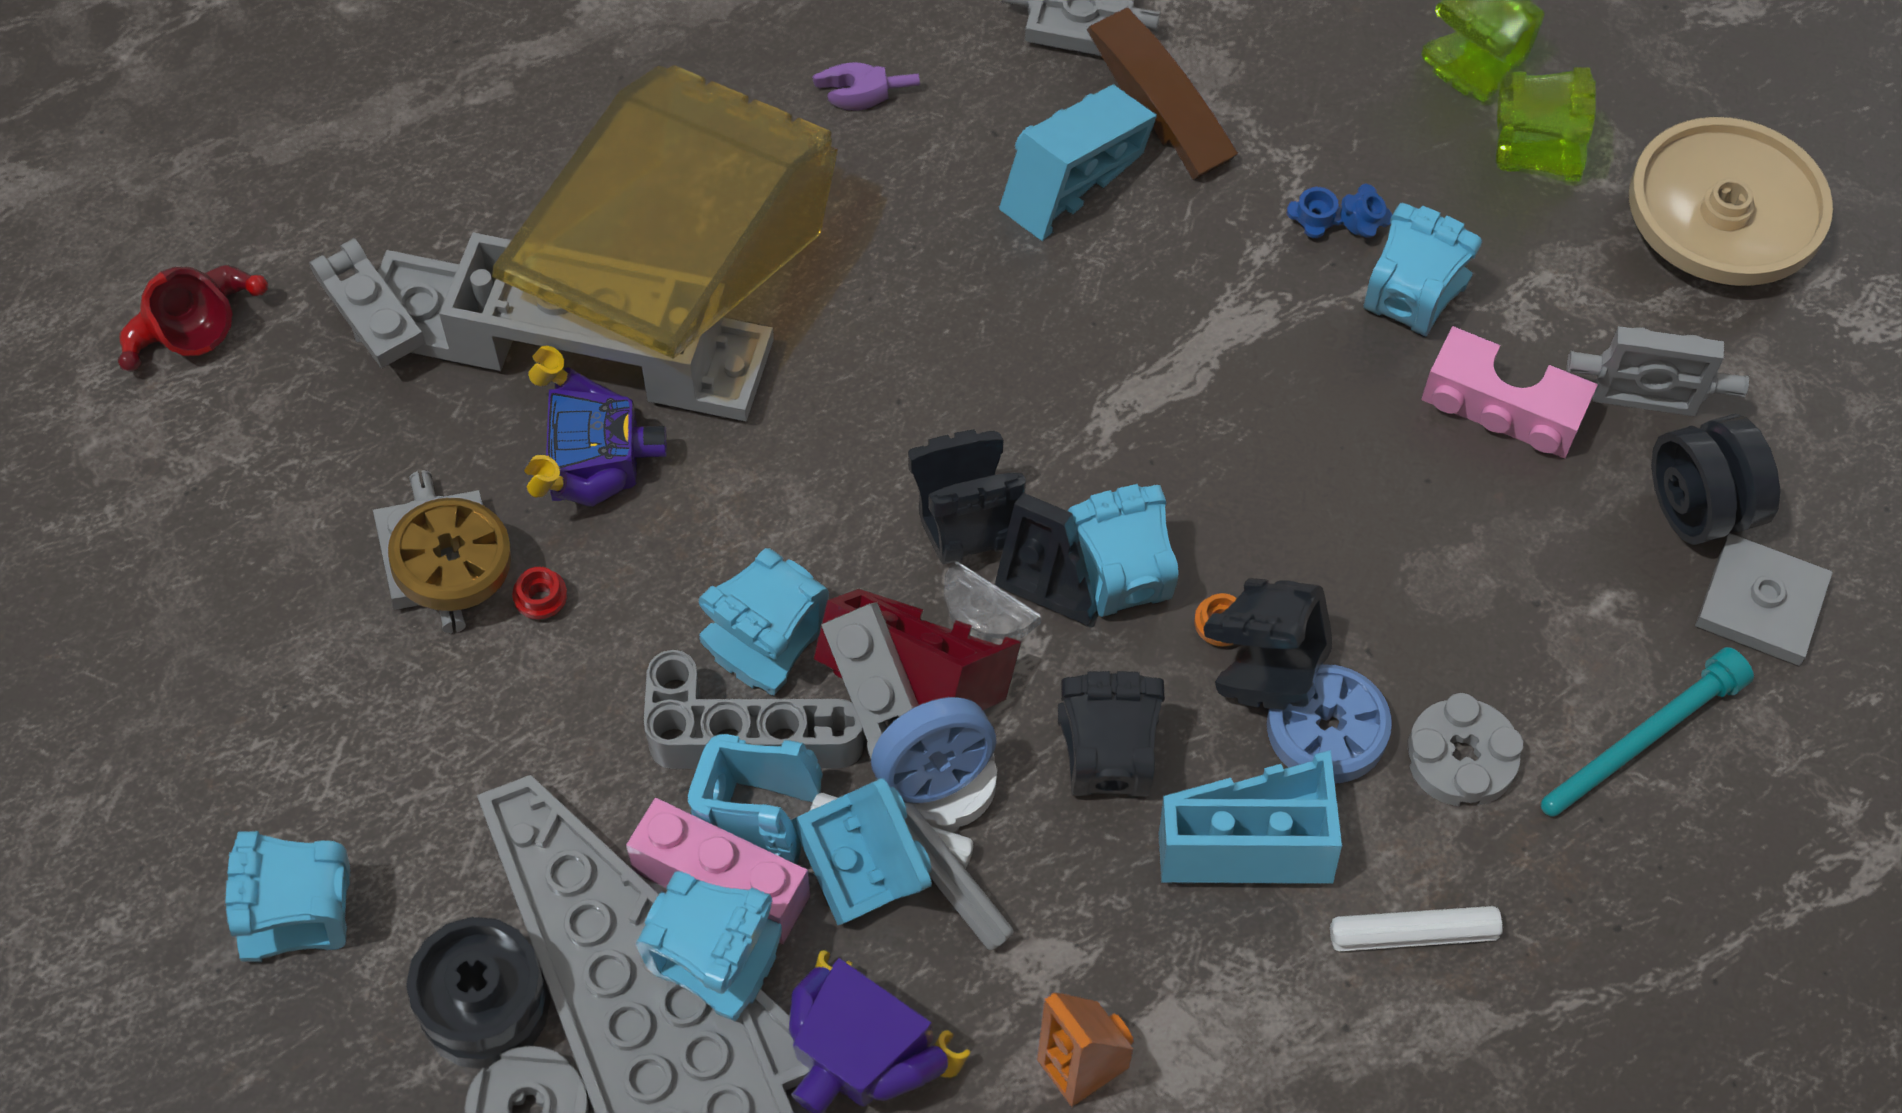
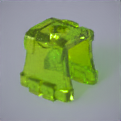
(1486, 43)
(1546, 122)

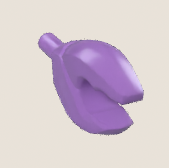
(866, 84)

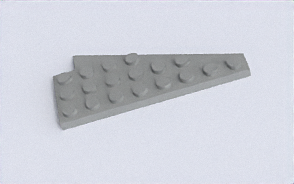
(631, 1033)

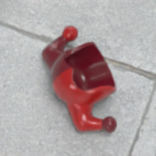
(185, 311)

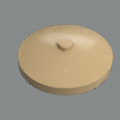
(1730, 201)

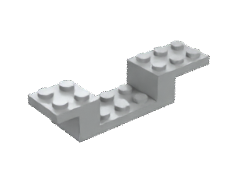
(477, 317)

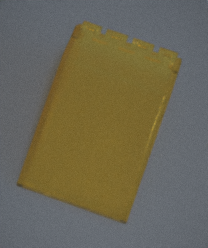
(673, 210)

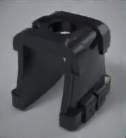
(961, 497)
(1287, 642)
(1110, 731)

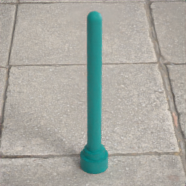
(1723, 674)

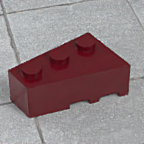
(935, 658)

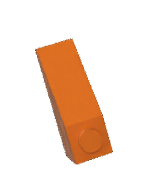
(1082, 1045)

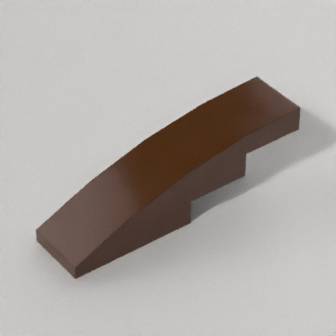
(1158, 83)

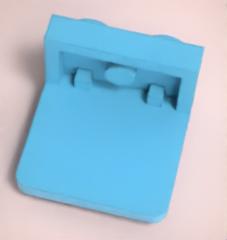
(863, 850)

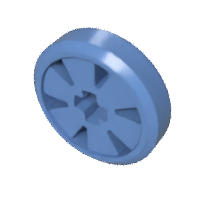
(1361, 730)
(934, 749)

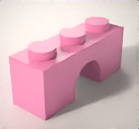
(1539, 415)
(677, 841)

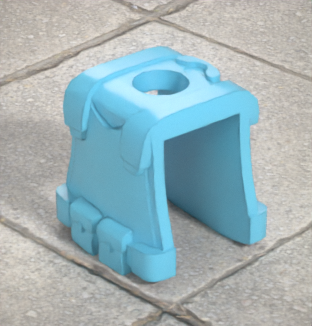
(1421, 267)
(1126, 547)
(763, 620)
(780, 769)
(286, 895)
(711, 941)

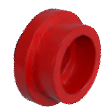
(539, 580)

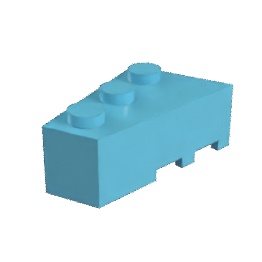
(1071, 154)
(1254, 829)

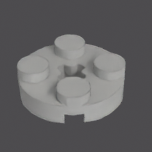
(1467, 780)
(528, 1072)

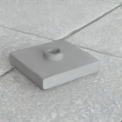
(1764, 599)

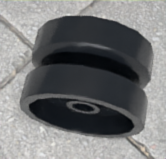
(1715, 478)
(478, 991)

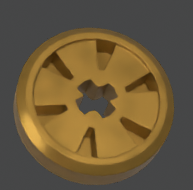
(435, 580)

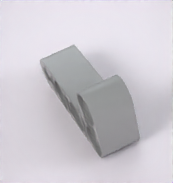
(752, 718)

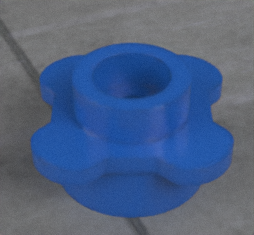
(1314, 201)
(1365, 211)

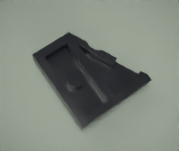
(1046, 560)

